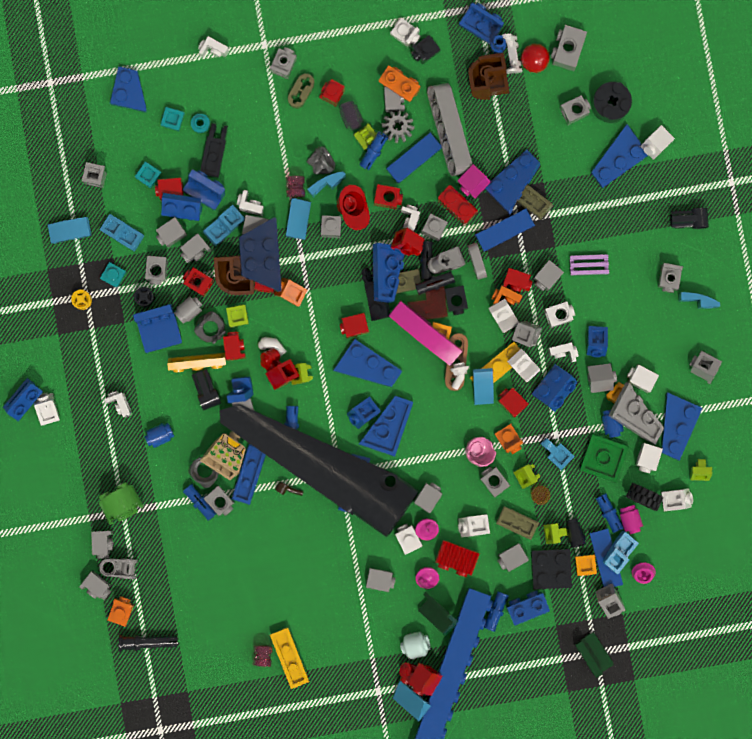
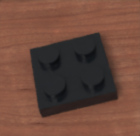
(551, 569)

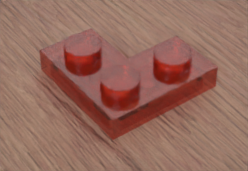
(433, 306)

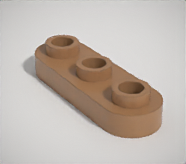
(462, 358)

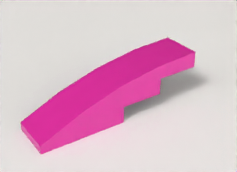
(425, 333)

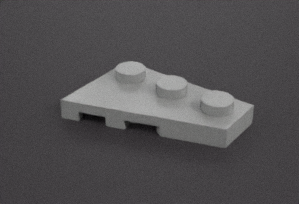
(635, 416)

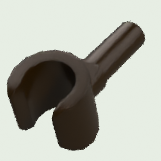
(282, 488)

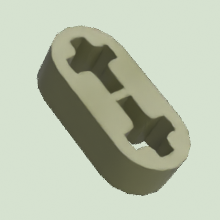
(304, 93)

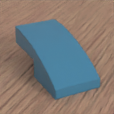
(331, 180)
(224, 225)
(69, 230)
(122, 232)
(703, 301)
(483, 386)
(619, 551)

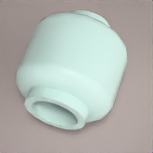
(415, 645)

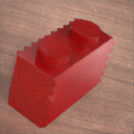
(457, 205)
(457, 558)

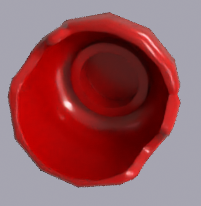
(535, 58)

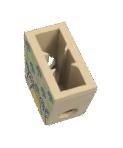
(225, 455)

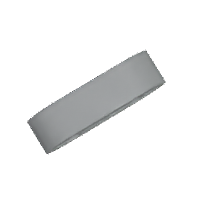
(477, 261)

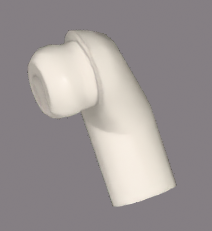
(269, 343)

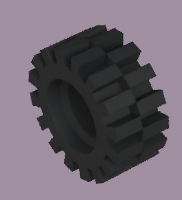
(644, 496)

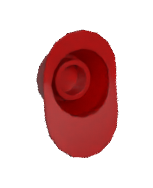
(353, 207)

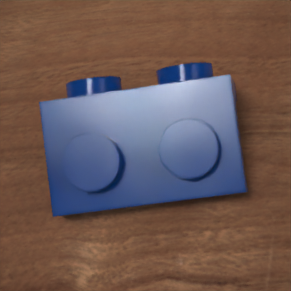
(481, 23)
(201, 187)
(181, 206)
(555, 388)
(22, 399)
(528, 608)

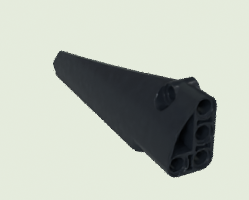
(337, 475)

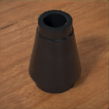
(575, 534)

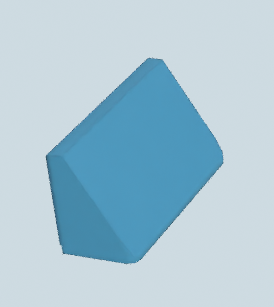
(298, 219)
(411, 701)

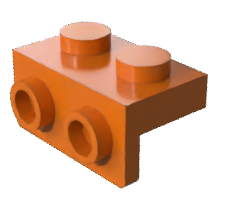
(400, 84)

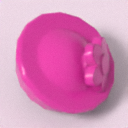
(427, 529)
(643, 572)
(427, 578)

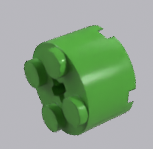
(120, 503)

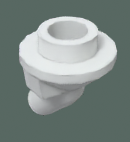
(459, 370)

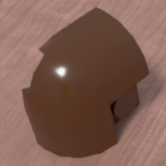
(488, 76)
(229, 278)

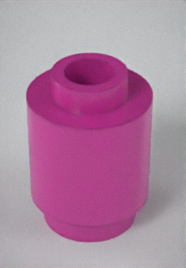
(631, 519)

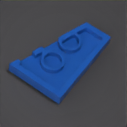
(619, 158)
(511, 182)
(386, 271)
(367, 365)
(678, 425)
(389, 427)

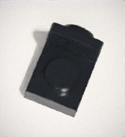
(425, 50)

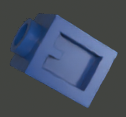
(597, 341)
(241, 389)
(363, 412)

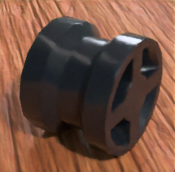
(142, 294)

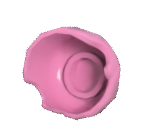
(480, 451)

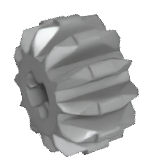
(405, 128)

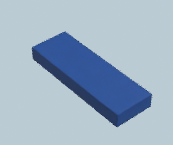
(414, 158)
(504, 230)
(249, 475)
(601, 544)

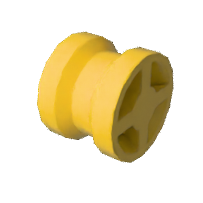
(78, 298)

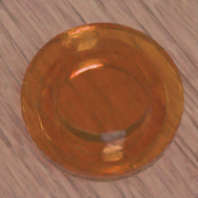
(540, 495)

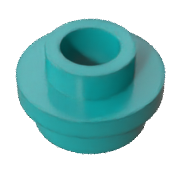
(200, 129)

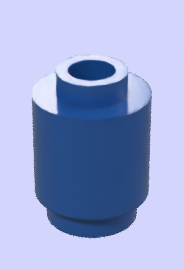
(611, 426)
(159, 435)

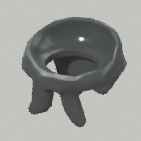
(321, 161)
(210, 316)
(204, 482)

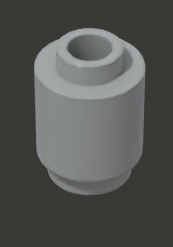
(188, 309)

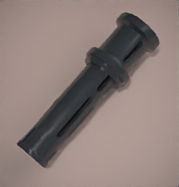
(137, 642)

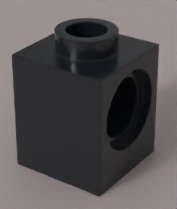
(456, 291)

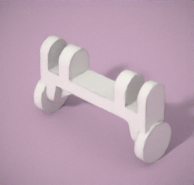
(512, 45)

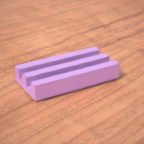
(589, 272)

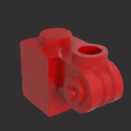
(277, 372)
(421, 677)

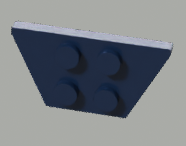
(261, 255)

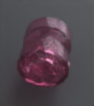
(295, 186)
(262, 656)

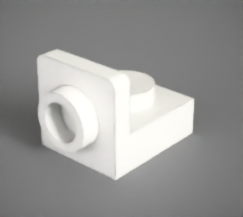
(405, 33)
(216, 48)
(252, 206)
(411, 222)
(504, 315)
(559, 351)
(524, 365)
(122, 404)
(46, 409)
(677, 499)
(474, 526)
(408, 539)

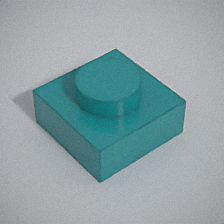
(172, 119)
(148, 175)
(113, 275)

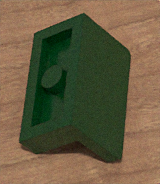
(437, 615)
(594, 654)

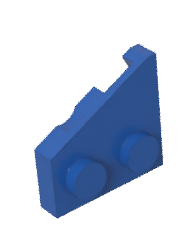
(128, 90)

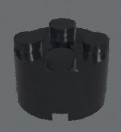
(616, 92)

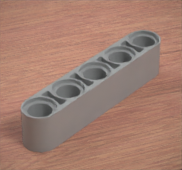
(449, 129)

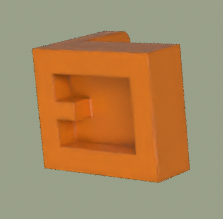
(291, 292)
(510, 296)
(509, 439)
(121, 611)

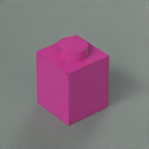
(473, 182)

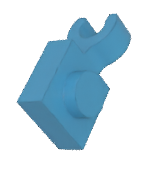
(558, 455)

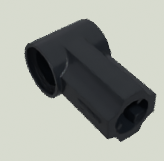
(696, 218)
(207, 393)

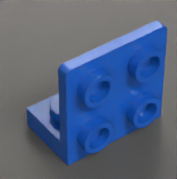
(158, 328)

